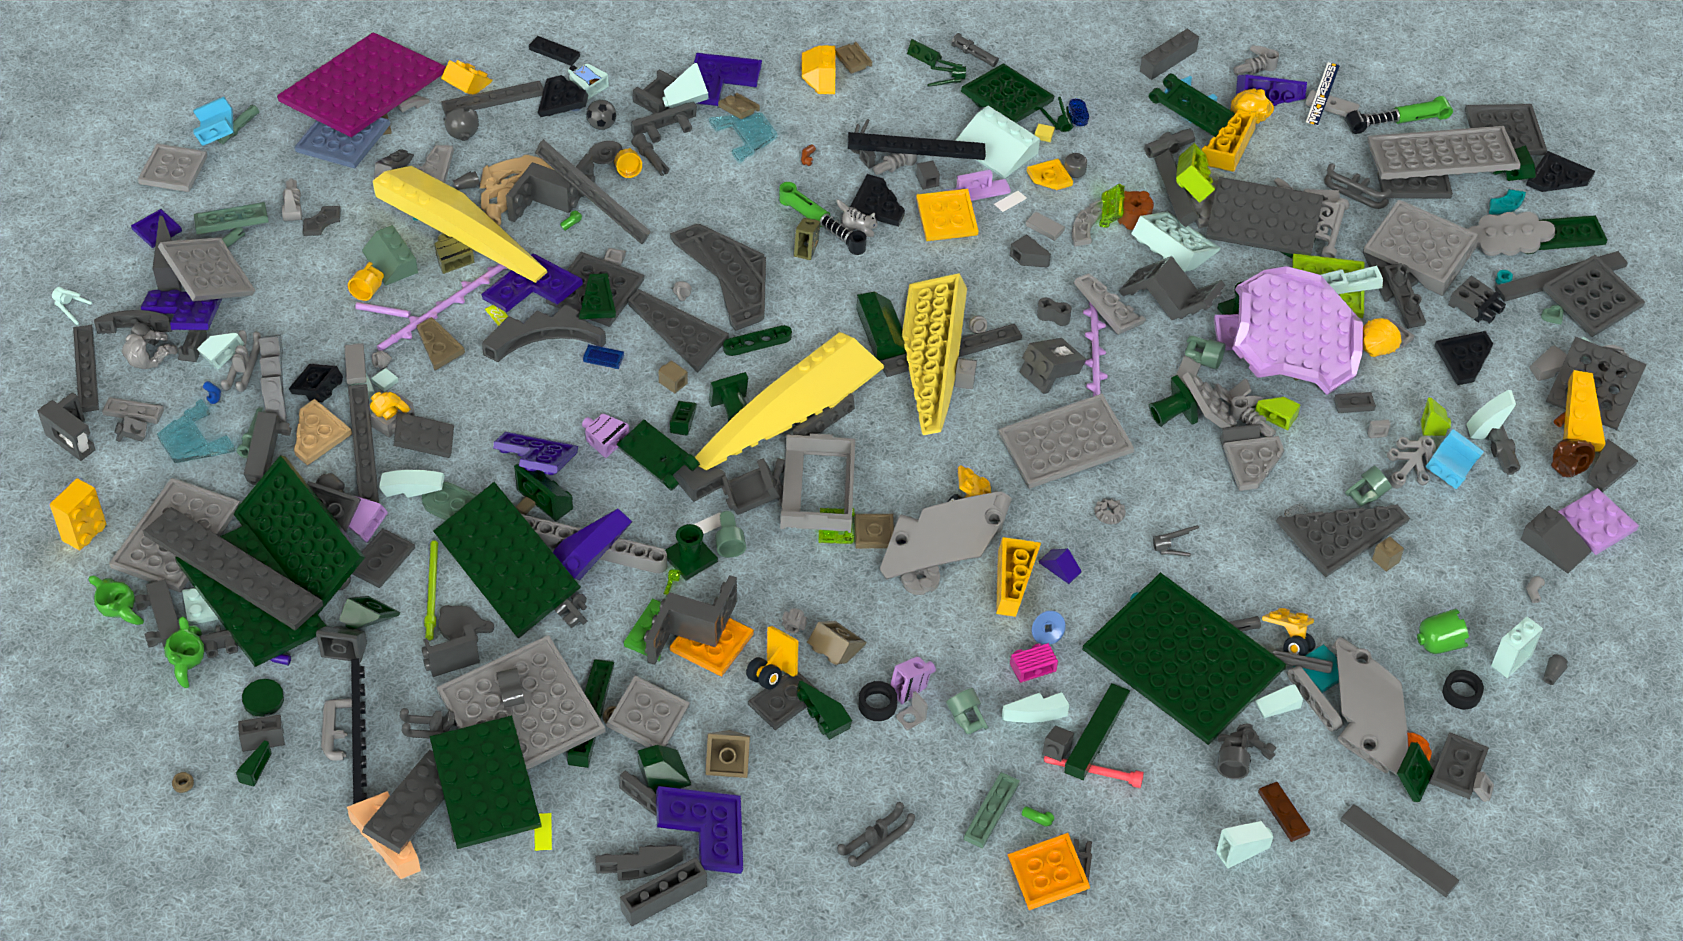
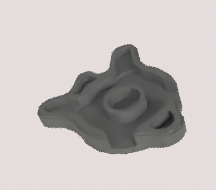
(454, 617)

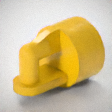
(628, 163)
(365, 282)

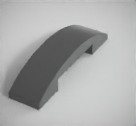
(126, 319)

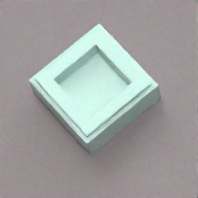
(384, 380)

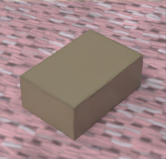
(525, 505)

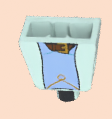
(589, 79)

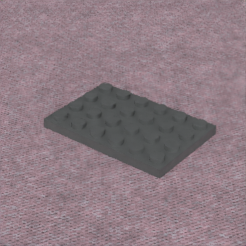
(1264, 216)

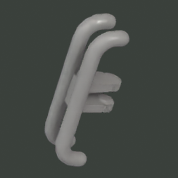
(242, 363)

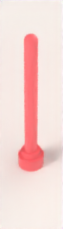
(1134, 778)

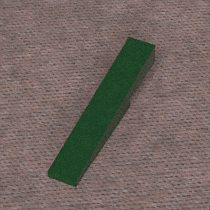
(596, 693)
(1096, 732)

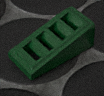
(681, 419)
(253, 767)

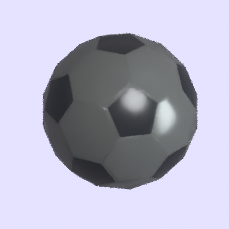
(601, 114)

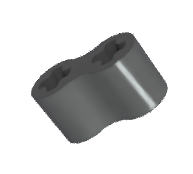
(1053, 311)
(510, 687)

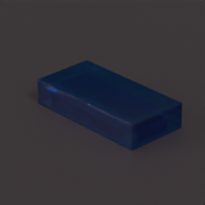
(603, 356)

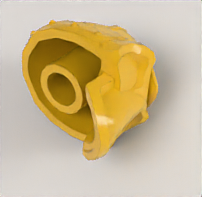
(1253, 101)
(1380, 337)

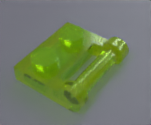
(1112, 205)
(831, 536)

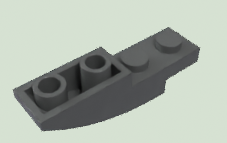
(646, 863)

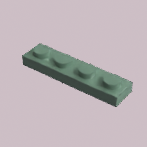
(991, 810)

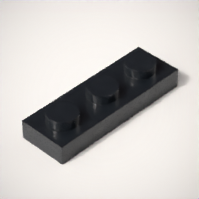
(554, 50)

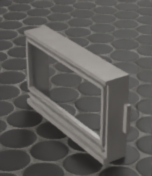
(791, 502)

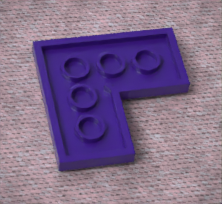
(722, 70)
(513, 287)
(187, 313)
(536, 452)
(714, 818)

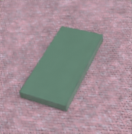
(230, 218)

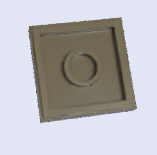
(873, 530)

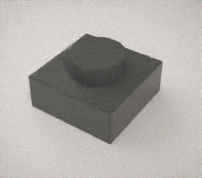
(868, 158)

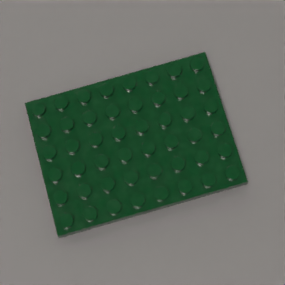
(1177, 665)

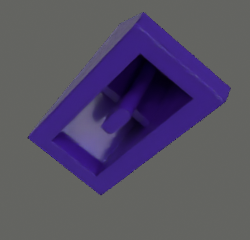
(1061, 564)

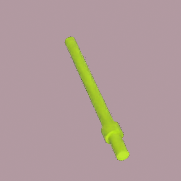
(430, 619)

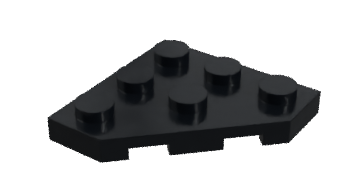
(561, 96)
(1559, 173)
(878, 199)
(1465, 355)

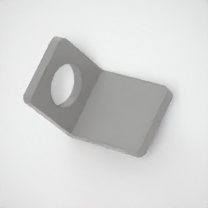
(1241, 389)
(918, 709)

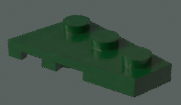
(598, 298)

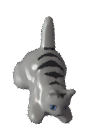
(854, 219)

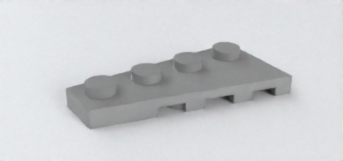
(1116, 314)

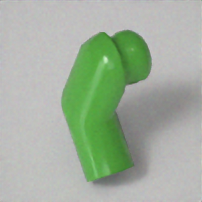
(575, 217)
(1043, 819)

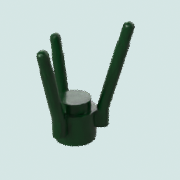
(957, 71)
(1064, 121)

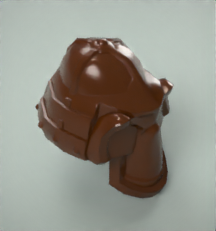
(1572, 457)

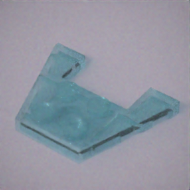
(753, 130)
(185, 441)

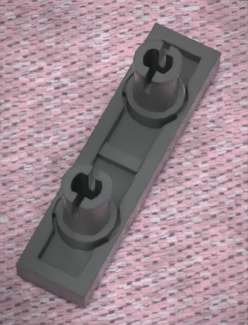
(658, 120)
(1404, 295)
(820, 422)

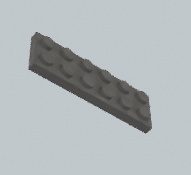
(407, 806)

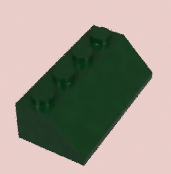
(880, 325)

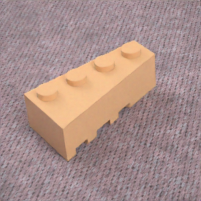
(402, 864)

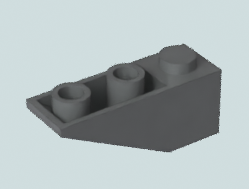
(396, 160)

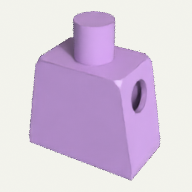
(367, 518)

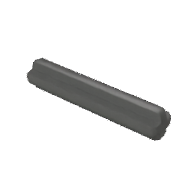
(1304, 661)

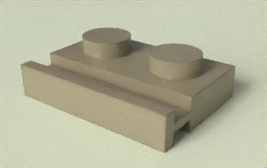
(853, 57)
(739, 105)

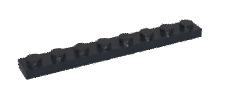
(916, 146)
(358, 727)

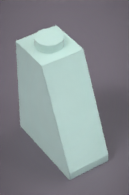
(686, 89)
(1243, 842)

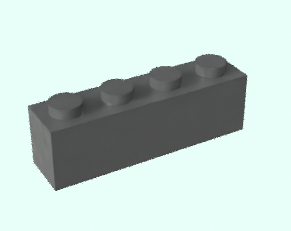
(1169, 54)
(663, 891)

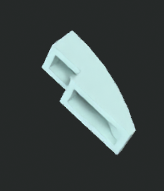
(1491, 415)
(411, 482)
(1036, 709)

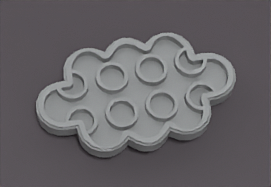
(1512, 233)

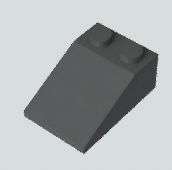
(339, 504)
(1555, 539)

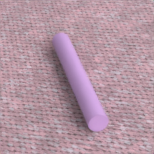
(383, 310)

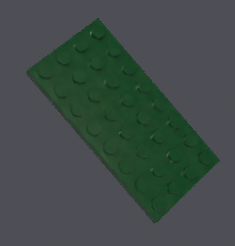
(299, 531)
(506, 559)
(253, 629)

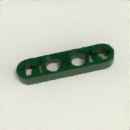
(756, 338)

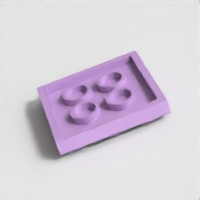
(1598, 521)

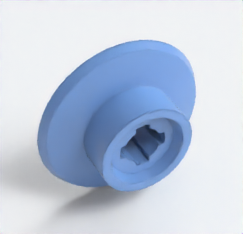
(1055, 630)

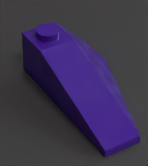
(1275, 89)
(587, 546)

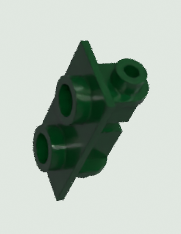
(923, 53)

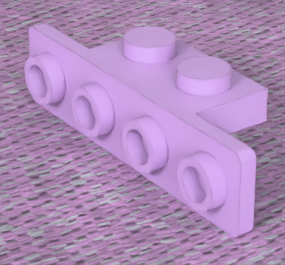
(981, 185)

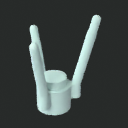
(65, 296)

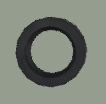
(1457, 700)
(877, 714)

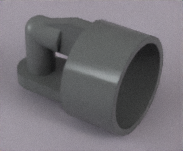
(1234, 760)

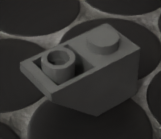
(1029, 253)

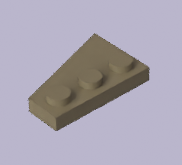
(438, 343)

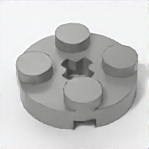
(924, 585)

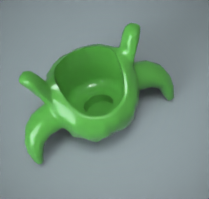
(115, 599)
(184, 650)

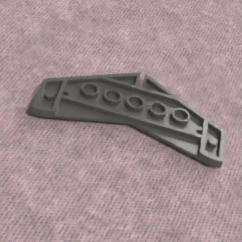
(737, 267)

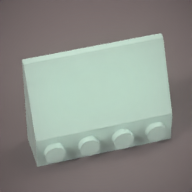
(1005, 142)
(1170, 238)

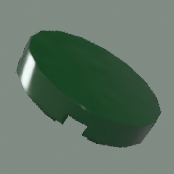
(262, 697)

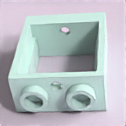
(1517, 647)

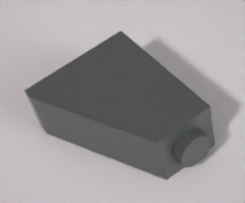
(700, 481)

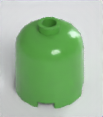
(1443, 632)

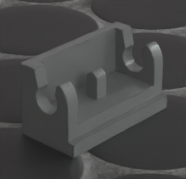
(192, 343)
(256, 730)

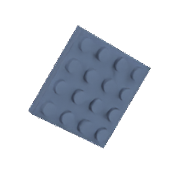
(337, 147)

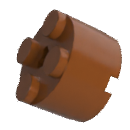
(1134, 206)

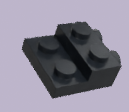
(317, 382)

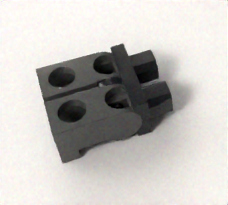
(1477, 300)

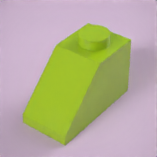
(1279, 411)
(1434, 419)

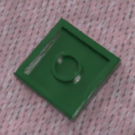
(1415, 772)

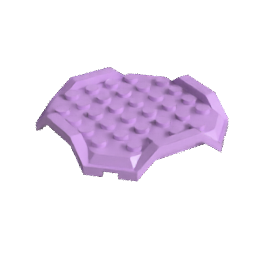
(1297, 328)

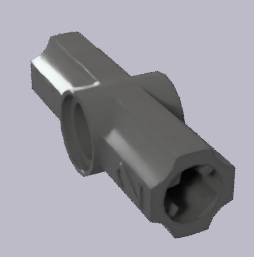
(1169, 141)
(1504, 449)

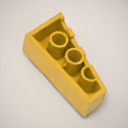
(1229, 145)
(1583, 411)
(1013, 572)

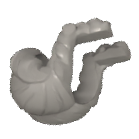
(135, 350)

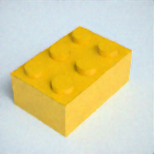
(78, 514)

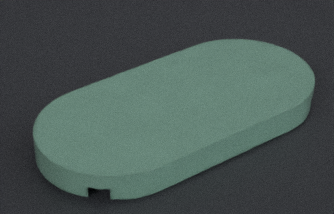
(446, 501)

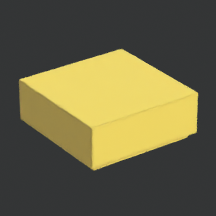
(1044, 132)

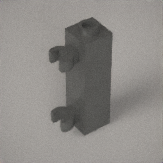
(263, 445)
(163, 610)

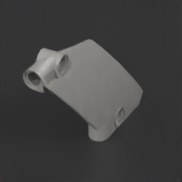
(945, 533)
(1373, 708)

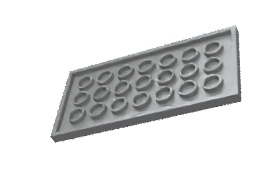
(1443, 152)

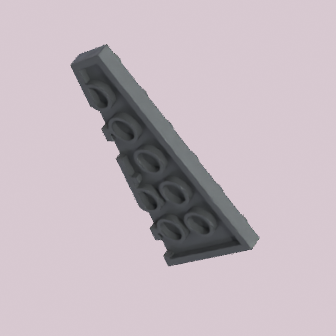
(686, 334)

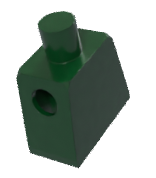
(1527, 166)

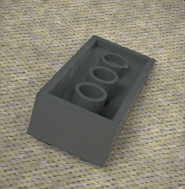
(164, 275)

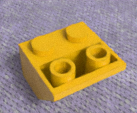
(465, 77)

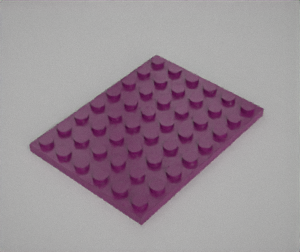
(361, 84)

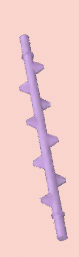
(458, 297)
(1097, 351)

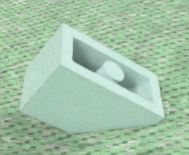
(220, 348)

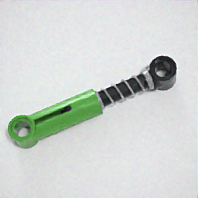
(1437, 108)
(792, 197)

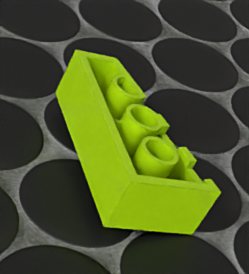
(1194, 173)

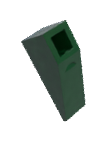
(828, 713)

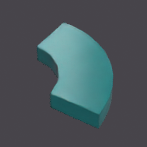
(1507, 203)

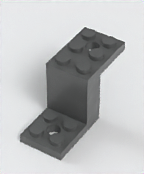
(547, 188)
(1172, 288)
(691, 619)

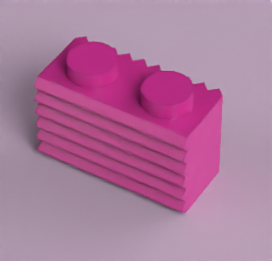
(1033, 662)

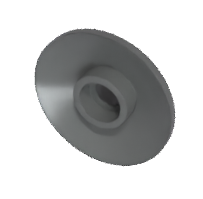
(605, 151)

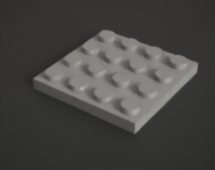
(206, 269)

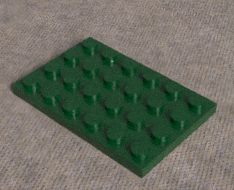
(485, 782)

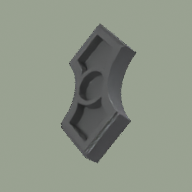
(315, 225)

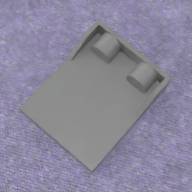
(1425, 243)

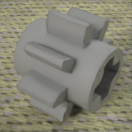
(794, 620)

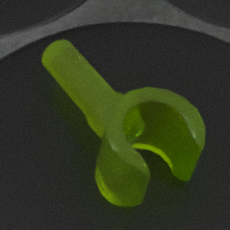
(673, 575)

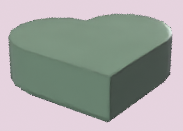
(1553, 314)

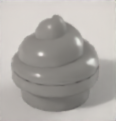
(978, 324)
(381, 359)

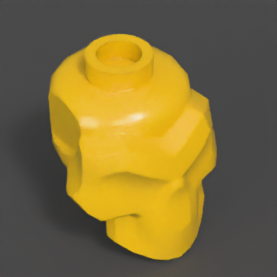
(386, 405)

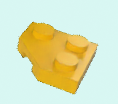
(1050, 174)

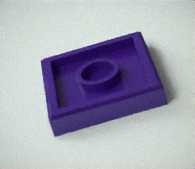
(148, 227)

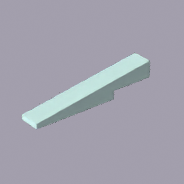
(1354, 281)

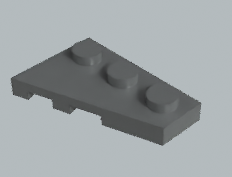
(1610, 466)

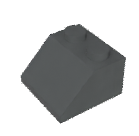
(341, 643)

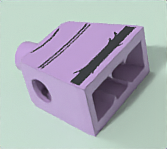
(604, 433)
(911, 677)

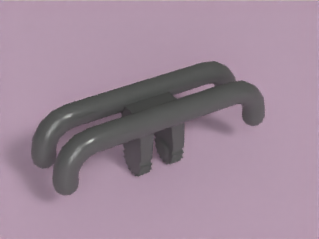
(1355, 189)
(436, 723)
(877, 836)

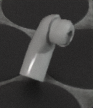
(1532, 588)

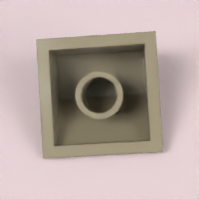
(835, 642)

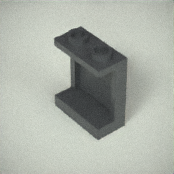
(651, 96)
(750, 489)
(451, 654)

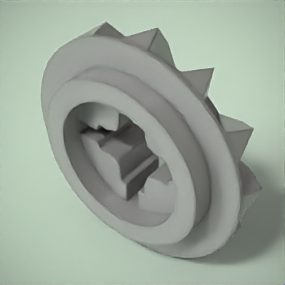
(1107, 516)

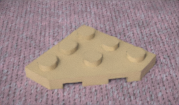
(318, 432)

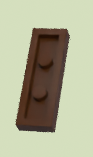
(1284, 811)

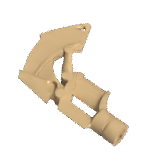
(495, 174)

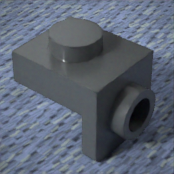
(131, 428)

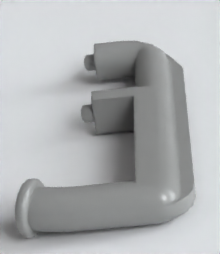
(329, 726)

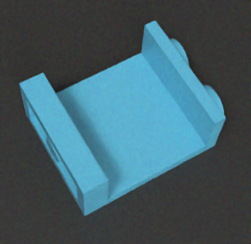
(215, 121)
(1454, 459)

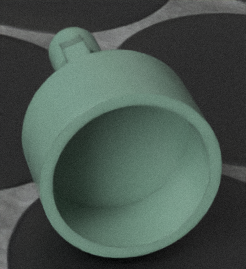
(1212, 353)
(1376, 483)
(729, 539)
(964, 703)

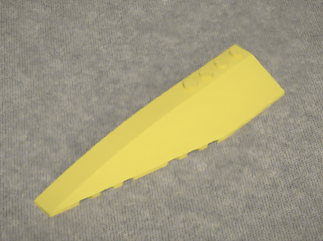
(455, 216)
(933, 344)
(804, 390)

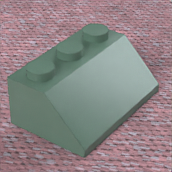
(390, 255)

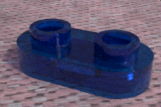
(1078, 112)

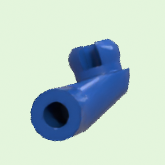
(214, 392)

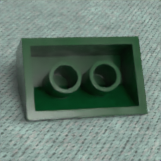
(544, 492)

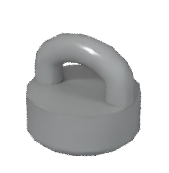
(682, 290)

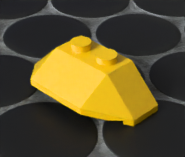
(819, 68)

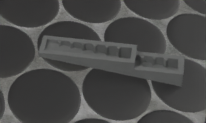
(1179, 197)

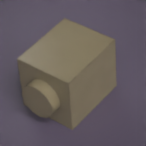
(673, 376)
(1388, 553)

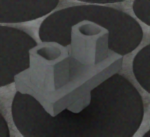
(574, 615)
(218, 640)

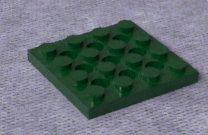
(1007, 93)

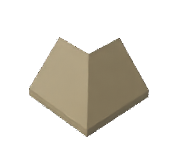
(727, 754)

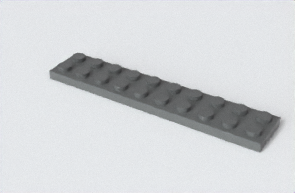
(233, 568)

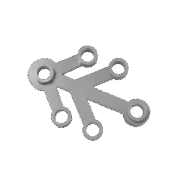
(1425, 446)

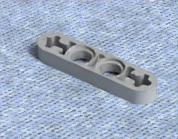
(1315, 698)

